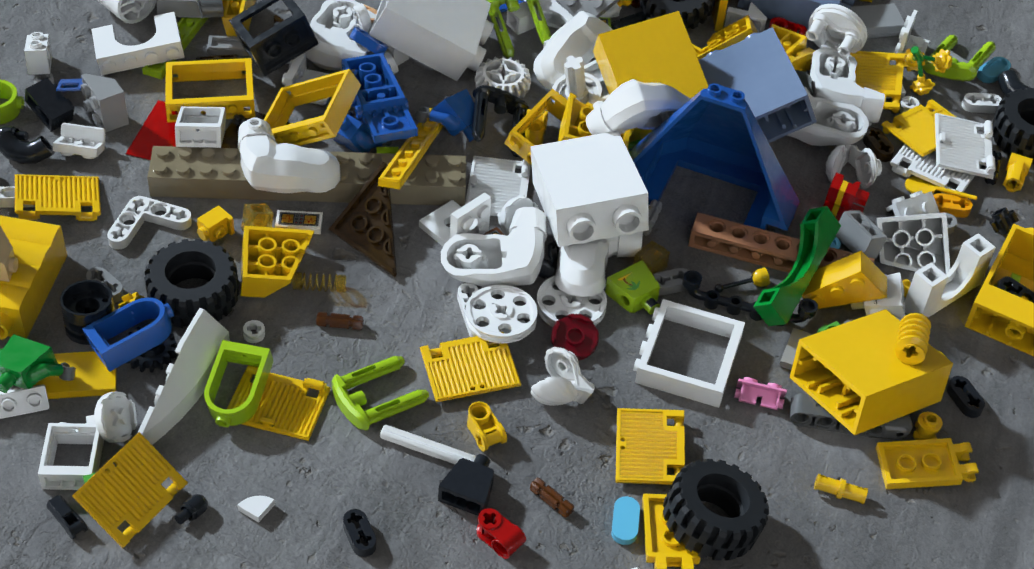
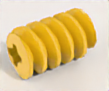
(913, 338)

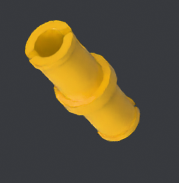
(840, 488)

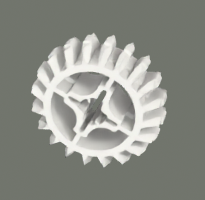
(505, 75)

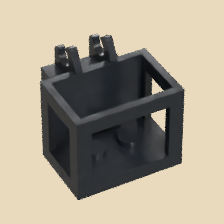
(279, 43)

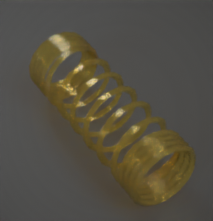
(340, 282)

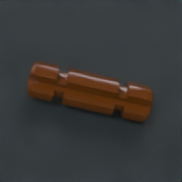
(339, 320)
(552, 497)

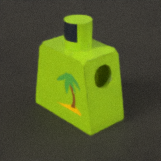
(634, 288)

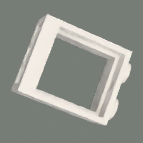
(211, 127)
(68, 477)

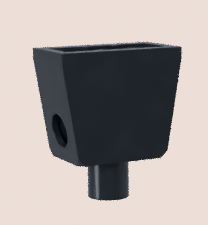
(468, 485)

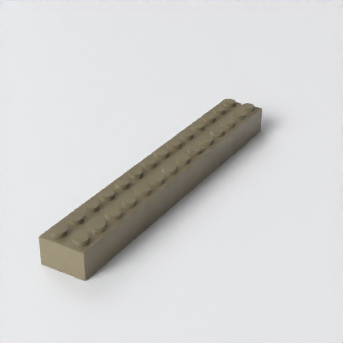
(219, 175)

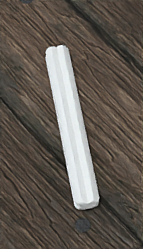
(424, 445)

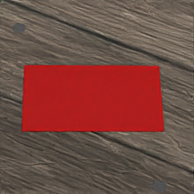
(153, 133)

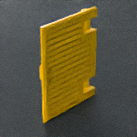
(876, 73)
(917, 127)
(57, 196)
(469, 365)
(283, 404)
(649, 445)
(130, 489)

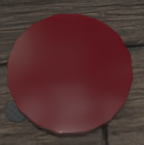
(576, 335)

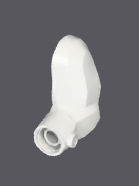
(333, 30)
(573, 38)
(835, 80)
(635, 106)
(283, 165)
(499, 258)
(584, 265)

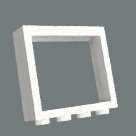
(677, 383)

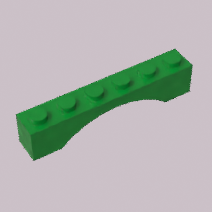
(816, 236)

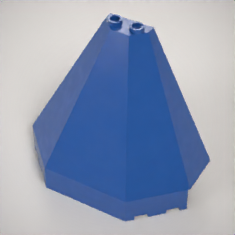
(722, 140)

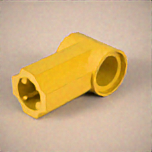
(1017, 170)

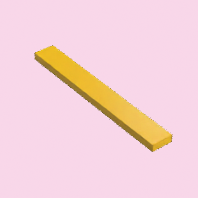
(409, 155)

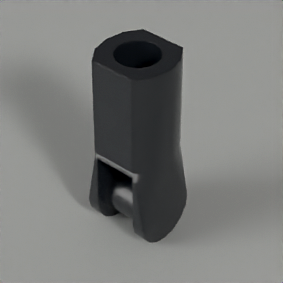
(65, 515)

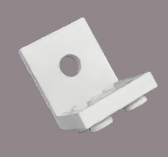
(470, 218)

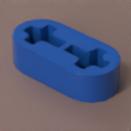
(367, 41)

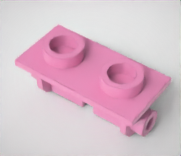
(752, 389)

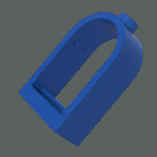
(123, 319)

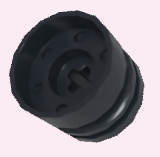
(84, 304)

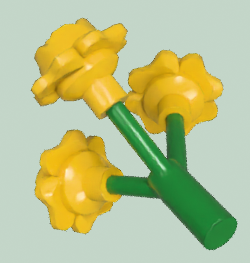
(915, 60)

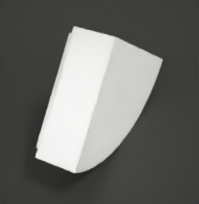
(256, 507)

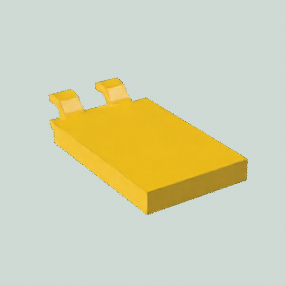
(90, 377)
(925, 463)
(659, 543)

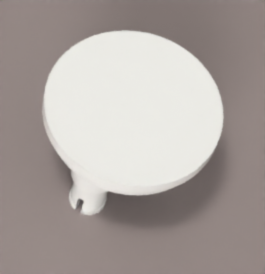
(837, 29)

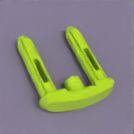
(513, 5)
(960, 70)
(351, 403)

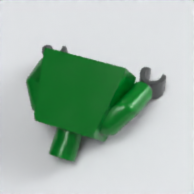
(28, 362)

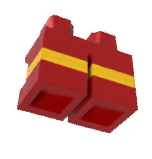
(843, 195)

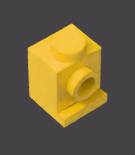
(215, 224)

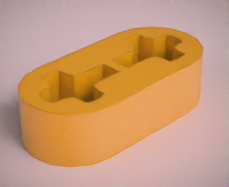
(952, 204)

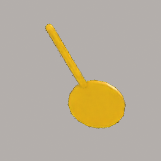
(917, 184)

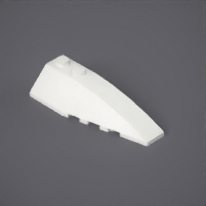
(186, 377)

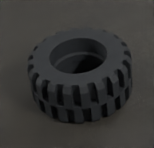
(690, 10)
(1014, 123)
(189, 261)
(701, 528)

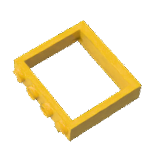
(210, 70)
(340, 86)
(519, 143)

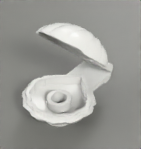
(864, 162)
(565, 382)

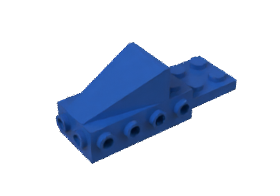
(380, 99)

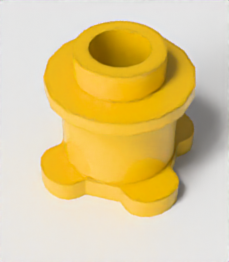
(927, 426)

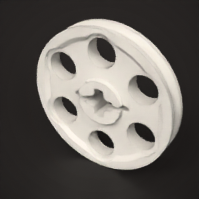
(563, 306)
(507, 317)

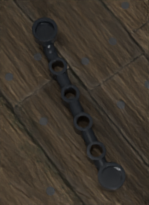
(692, 281)

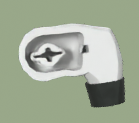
(835, 123)

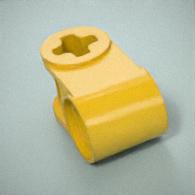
(536, 131)
(487, 428)

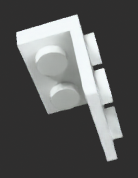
(907, 40)

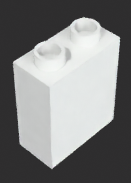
(436, 32)
(589, 188)

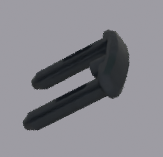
(502, 101)

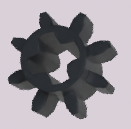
(1003, 220)

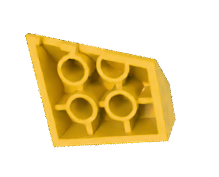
(729, 35)
(574, 121)
(271, 258)

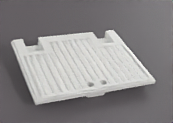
(961, 146)
(926, 169)
(497, 180)

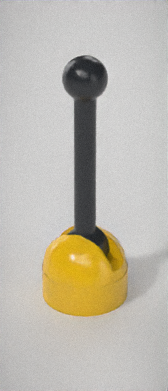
(759, 278)

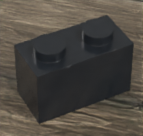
(49, 104)

